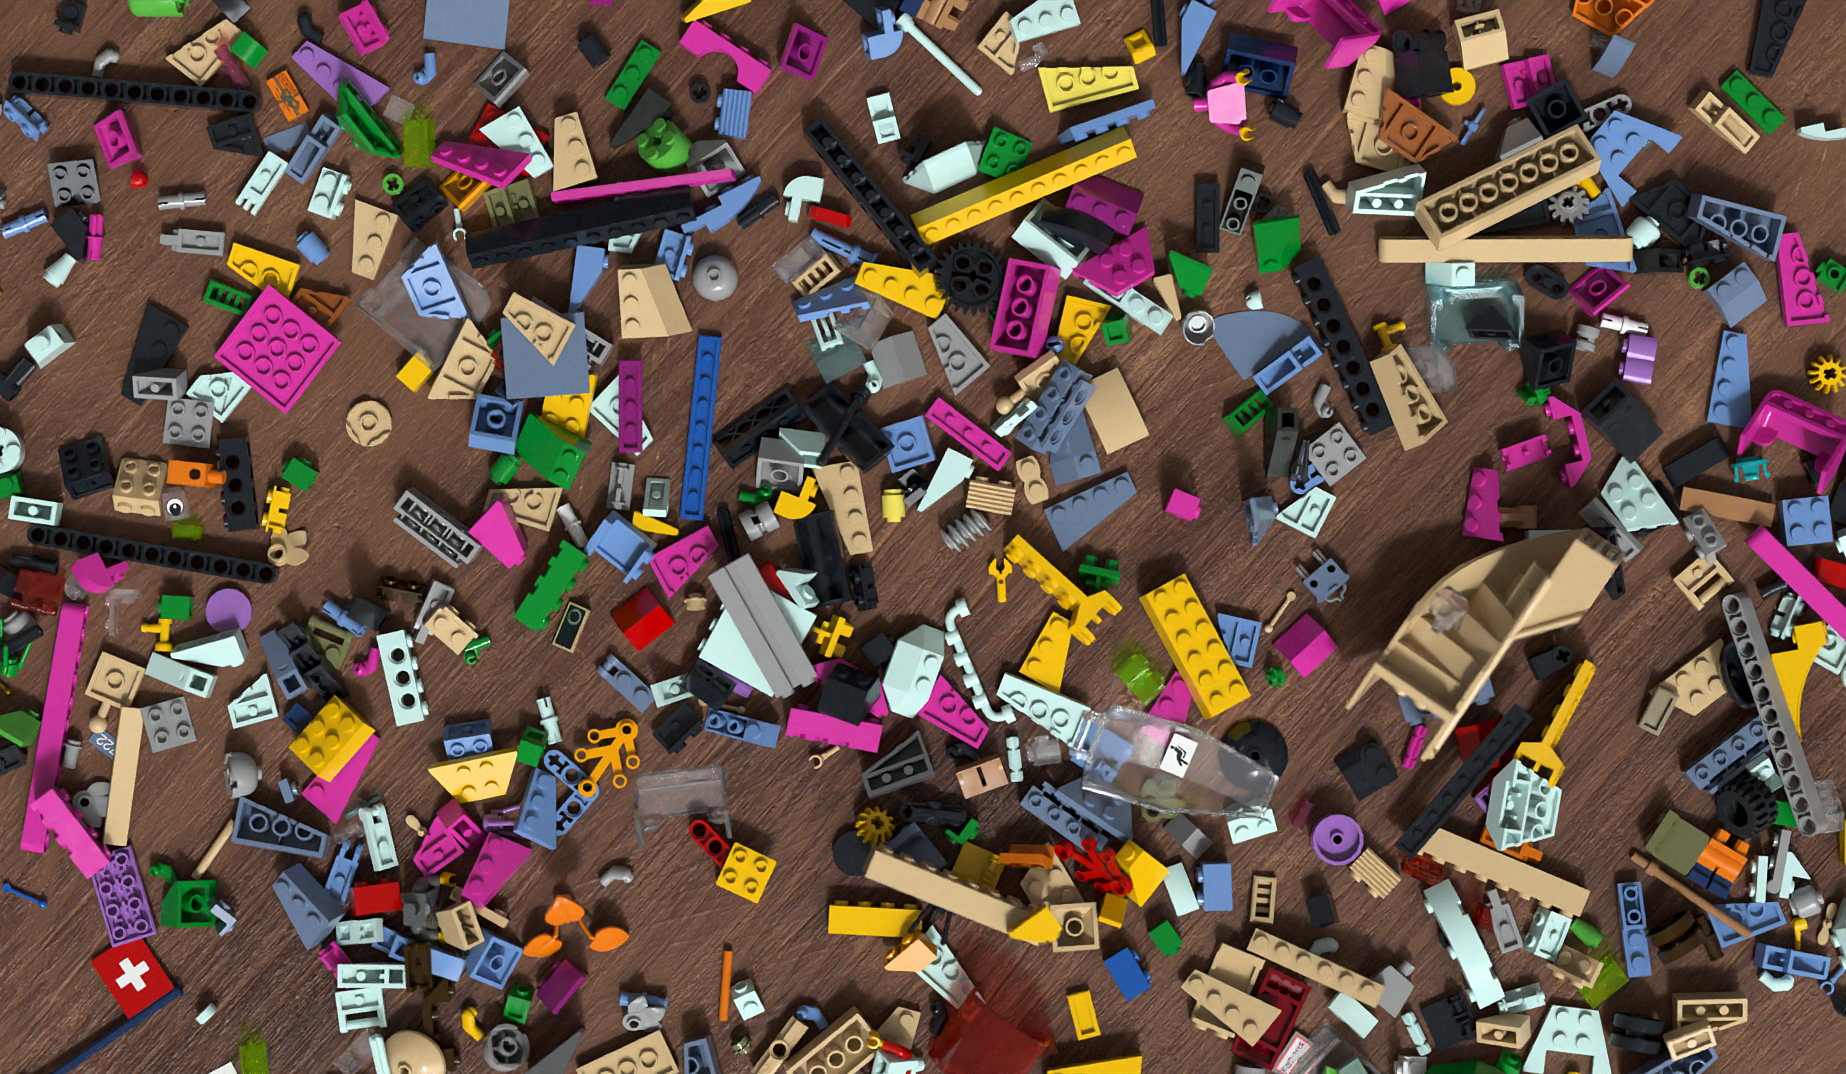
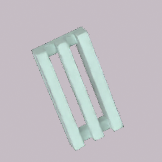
(831, 343)

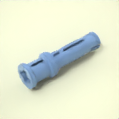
(854, 253)

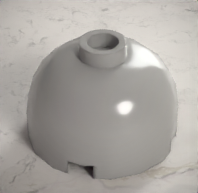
(715, 277)
(241, 774)
(505, 1048)

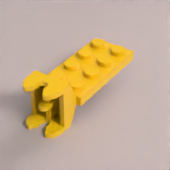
(1068, 595)
(1543, 752)

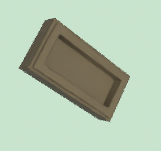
(1658, 710)

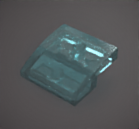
(836, 360)

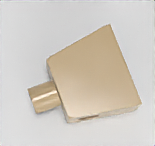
(460, 925)

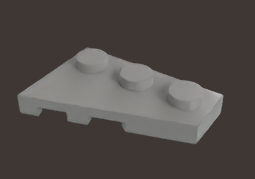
(957, 354)

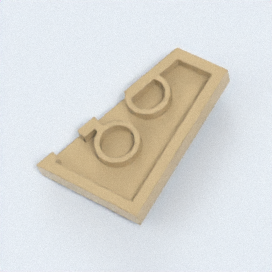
(198, 58)
(371, 238)
(541, 327)

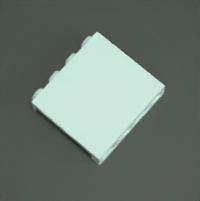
(730, 653)

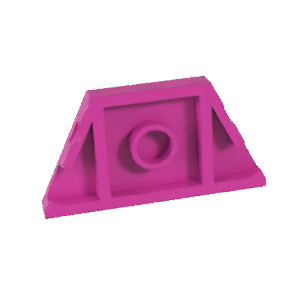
(1120, 265)

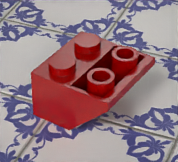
(1472, 735)

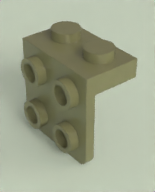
(1676, 842)

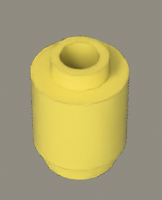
(893, 505)

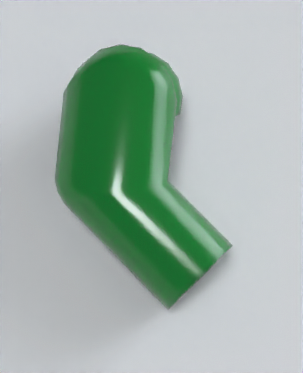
(758, 497)
(473, 649)
(165, 871)

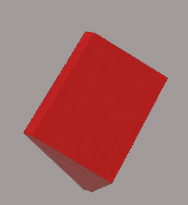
(642, 619)

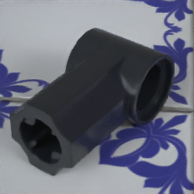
(15, 377)

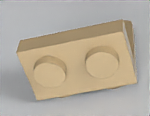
(139, 487)

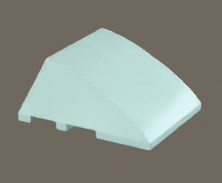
(947, 167)
(1521, 807)

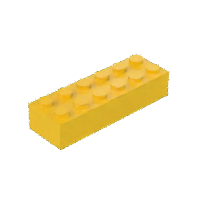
(1194, 646)

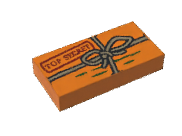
(287, 96)

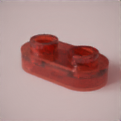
(1424, 869)

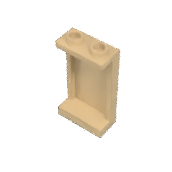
(1235, 969)

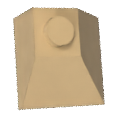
(1078, 926)

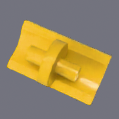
(829, 635)

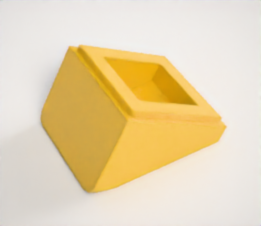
(1140, 46)

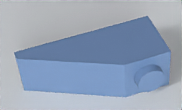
(1192, 31)
(587, 272)

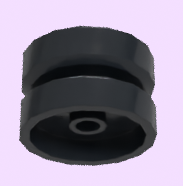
(1636, 1033)

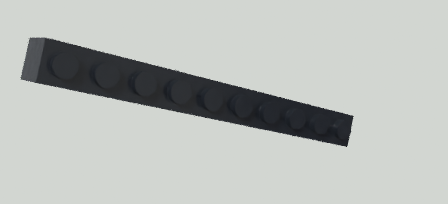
(580, 227)

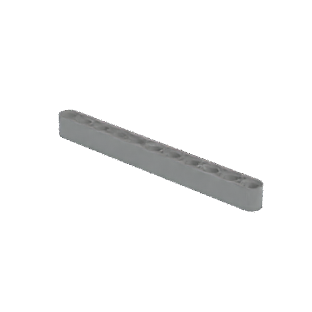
(1783, 720)

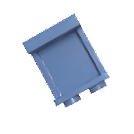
(622, 545)

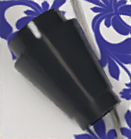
(1196, 81)

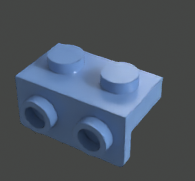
(673, 252)

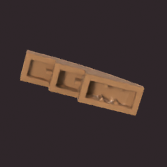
(1728, 507)

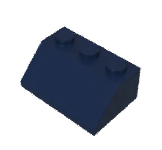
(1269, 64)

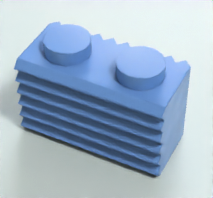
(734, 113)

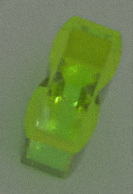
(1140, 678)

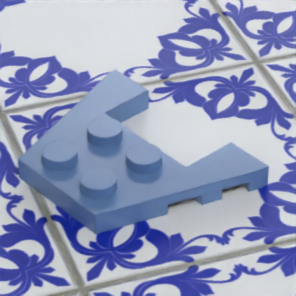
(1617, 144)

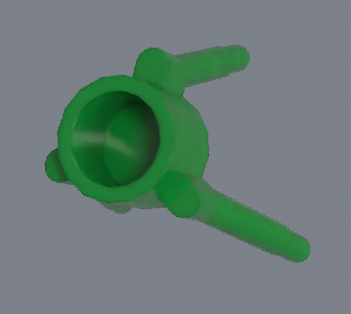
(10, 664)

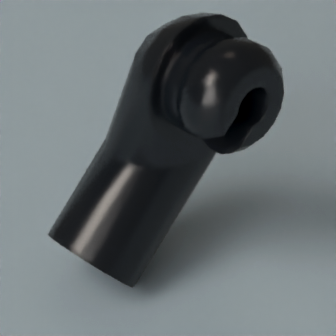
(306, 29)
(962, 749)
(941, 1017)

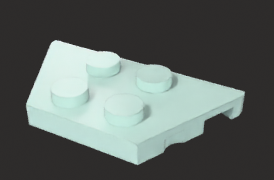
(1635, 499)

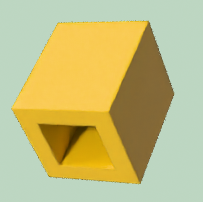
(414, 374)

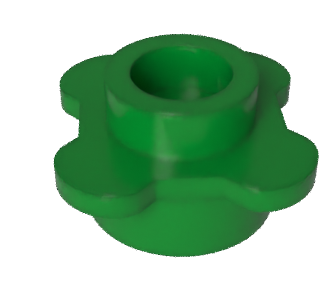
(1275, 676)

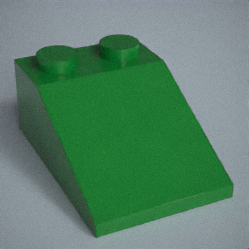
(552, 450)

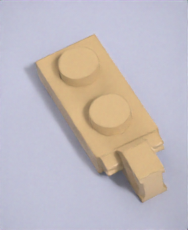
(496, 916)

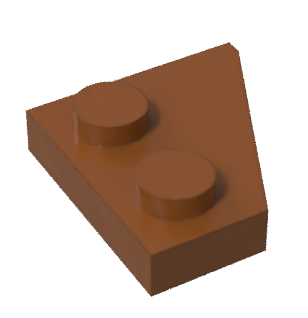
(321, 305)

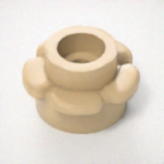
(695, 602)

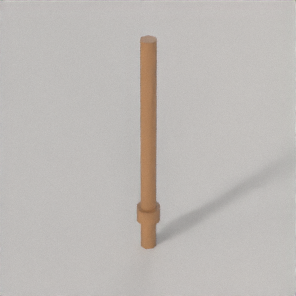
(1653, 869)

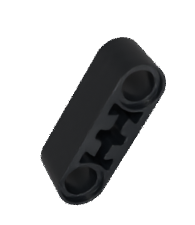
(1696, 461)

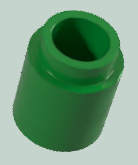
(504, 468)

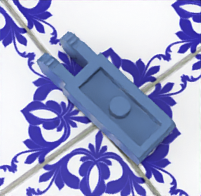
(343, 873)

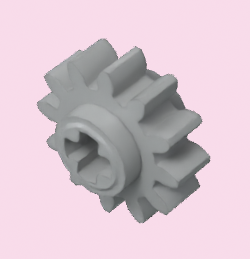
(1565, 213)

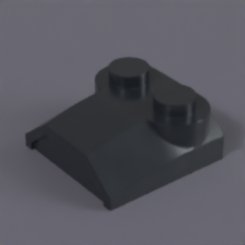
(1366, 769)

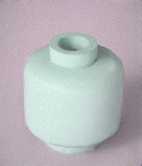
(1643, 232)

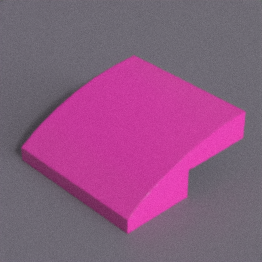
(1526, 79)

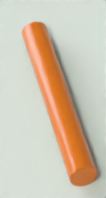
(725, 985)

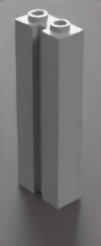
(763, 625)

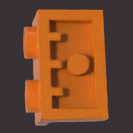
(1028, 856)

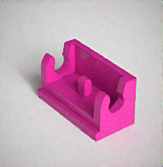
(1524, 453)

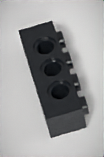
(244, 471)

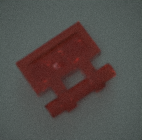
(38, 585)

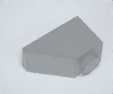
(160, 384)

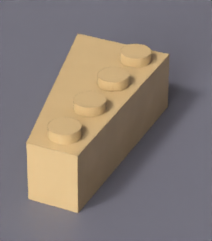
(1407, 397)

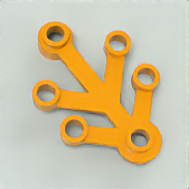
(610, 754)

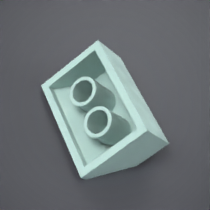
(1047, 245)

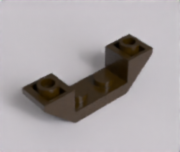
(430, 1014)

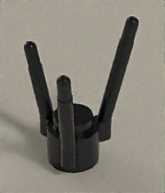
(936, 909)

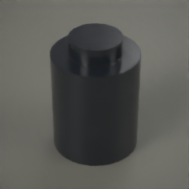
(593, 49)

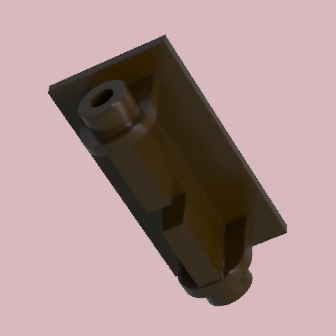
(411, 590)

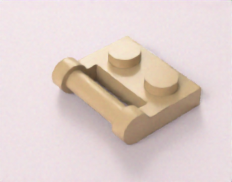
(1696, 575)

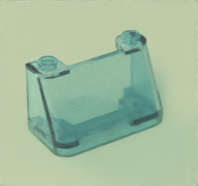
(1455, 306)

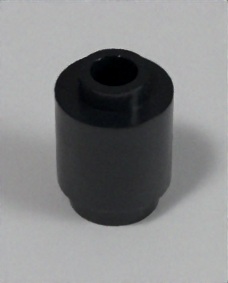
(1284, 114)

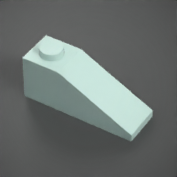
(949, 474)
(217, 650)
(371, 975)

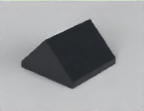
(1555, 109)

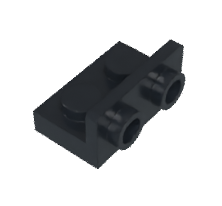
(419, 204)

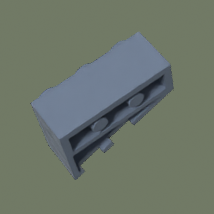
(307, 905)

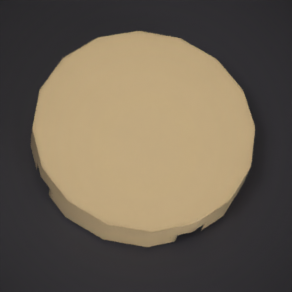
(369, 423)

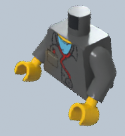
(422, 904)

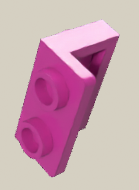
(364, 28)

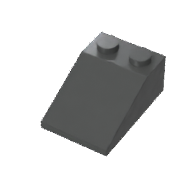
(559, 1058)

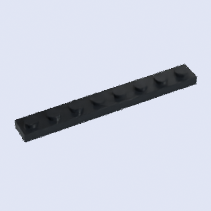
(1463, 781)

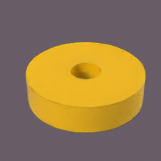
(1467, 87)

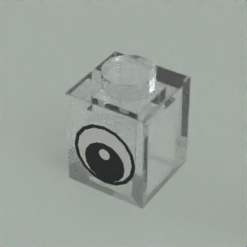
(176, 504)

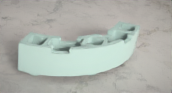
(1464, 944)

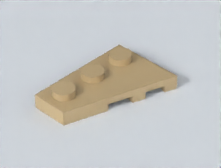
(530, 506)

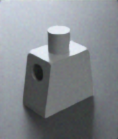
(1396, 984)

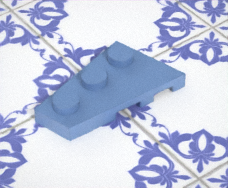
(834, 298)

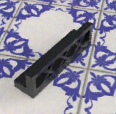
(748, 443)

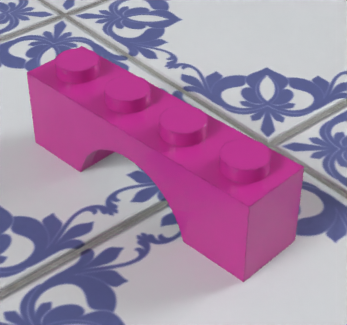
(701, 41)

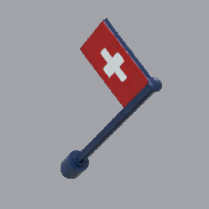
(138, 987)

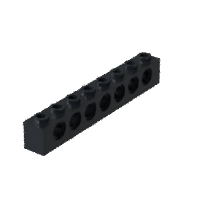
(870, 197)
(1315, 269)

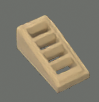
(834, 264)
(1166, 289)
(1271, 901)

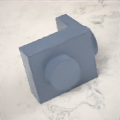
(222, 910)

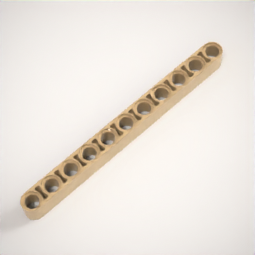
(1509, 249)

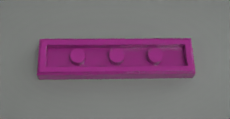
(630, 406)

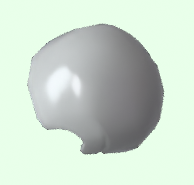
(1197, 326)

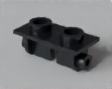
(1697, 256)
(861, 576)

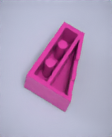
(493, 868)

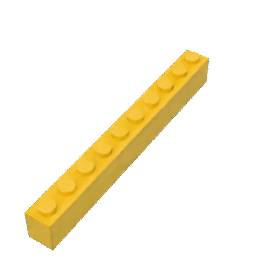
(1024, 185)

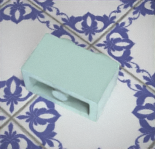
(35, 510)

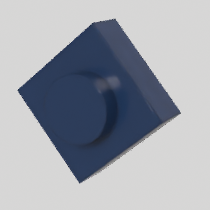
(298, 717)

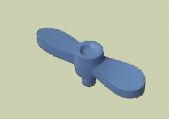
(1472, 126)

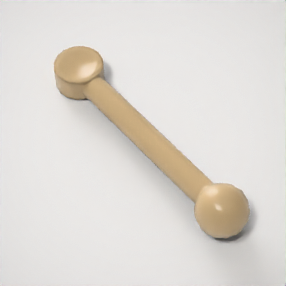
(1290, 597)
(740, 710)

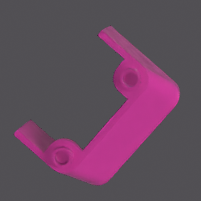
(1338, 22)
(1800, 425)

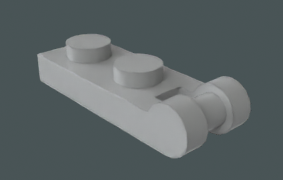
(1777, 860)

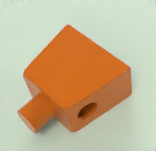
(195, 474)

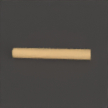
(214, 849)

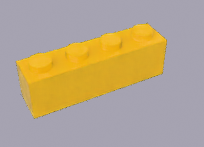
(872, 920)

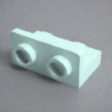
(329, 194)
(1546, 934)

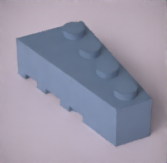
(1743, 225)
(273, 831)
(700, 1056)

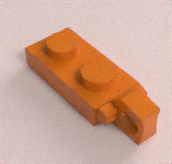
(1520, 853)

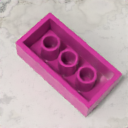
(1025, 308)

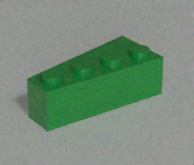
(552, 586)

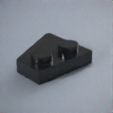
(236, 136)

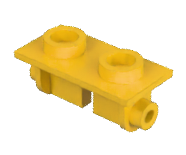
(277, 500)

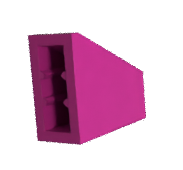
(501, 533)

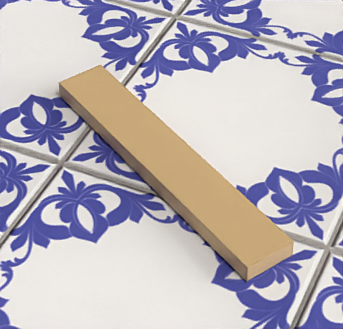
(123, 776)

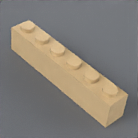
(1316, 967)

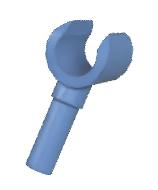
(1831, 981)

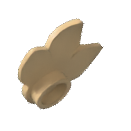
(291, 546)

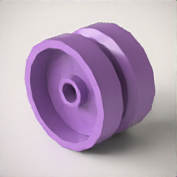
(1350, 839)

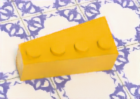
(1116, 1065)

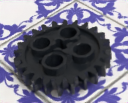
(968, 298)

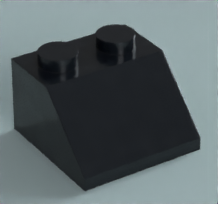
(1548, 358)
(849, 694)

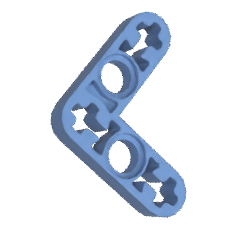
(583, 801)

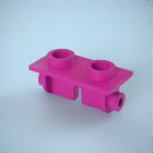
(332, 956)

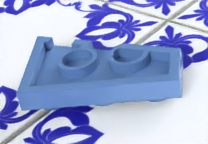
(538, 810)
(1755, 916)

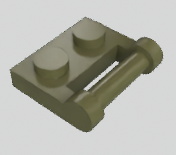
(333, 651)

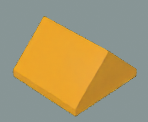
(463, 189)

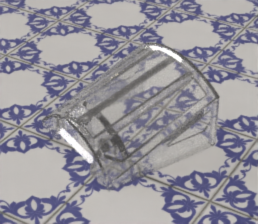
(395, 313)

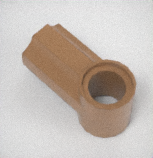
(1521, 517)

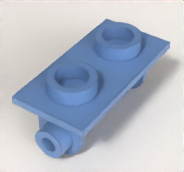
(18, 111)

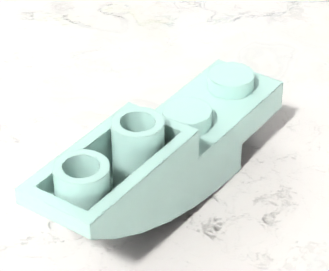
(1137, 307)

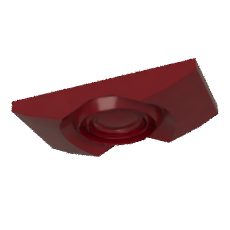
(1285, 994)

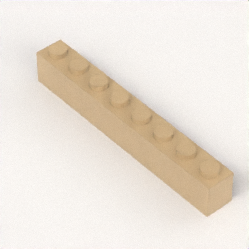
(1506, 872)

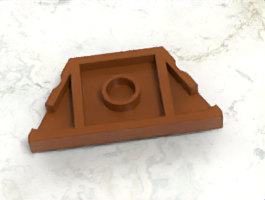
(1410, 130)

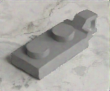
(195, 242)
(435, 595)
(1503, 923)

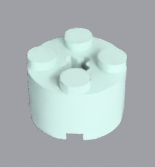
(12, 452)

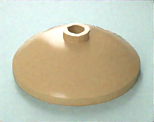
(415, 1053)

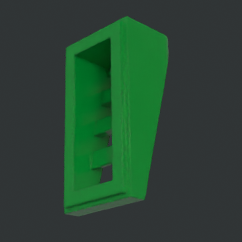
(209, 290)
(1234, 424)

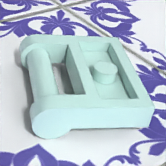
(360, 1001)

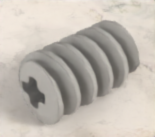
(965, 530)

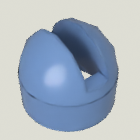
(1056, 349)

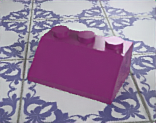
(1106, 202)

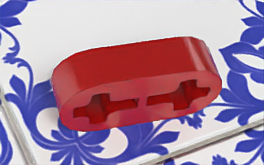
(830, 217)

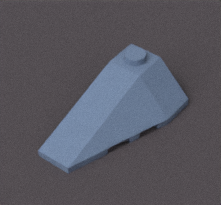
(1076, 455)
(1259, 516)

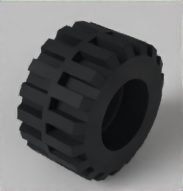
(1746, 806)

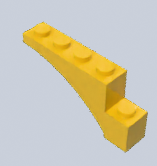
(1794, 664)

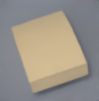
(1114, 412)

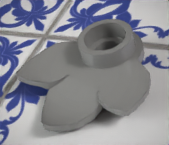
(96, 809)
(645, 1016)

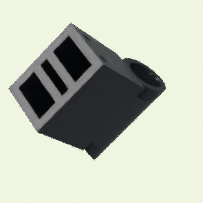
(1422, 63)

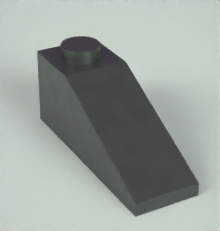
(642, 117)

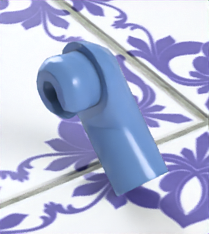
(428, 72)

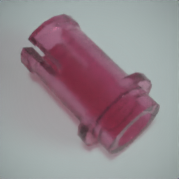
(1303, 815)

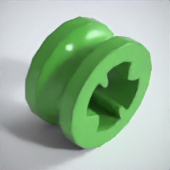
(400, 182)
(1691, 276)

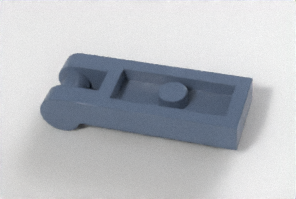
(627, 683)

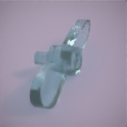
(363, 804)

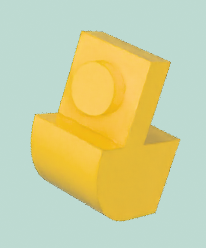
(797, 507)

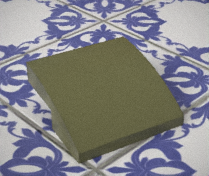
(513, 203)

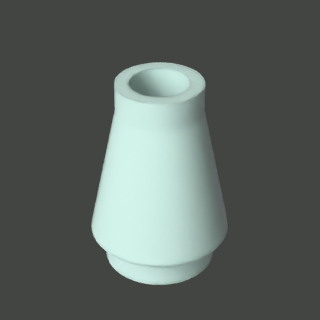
(59, 270)

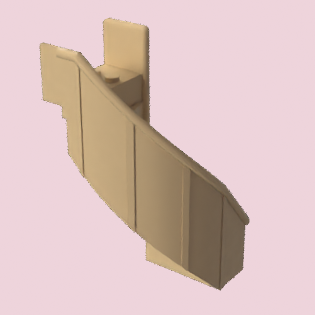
(1509, 596)

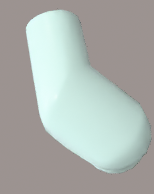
(874, 377)
(1777, 984)

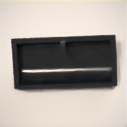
(861, 440)
(823, 552)

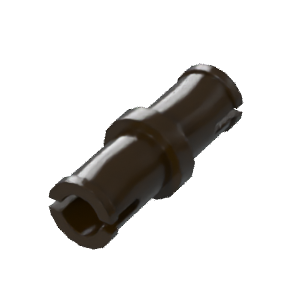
(1710, 944)

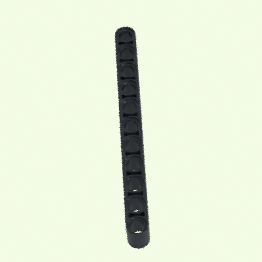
(124, 92)
(142, 549)

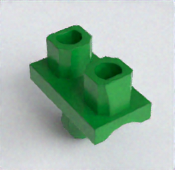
(1099, 577)

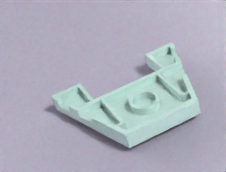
(1569, 1031)

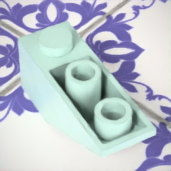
(181, 675)

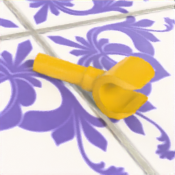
(1798, 924)

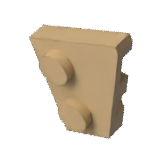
(1000, 45)
(900, 1026)

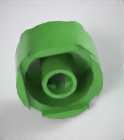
(664, 146)

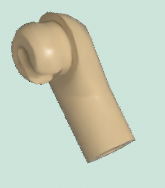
(1336, 195)

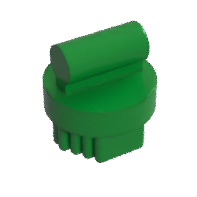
(1534, 397)

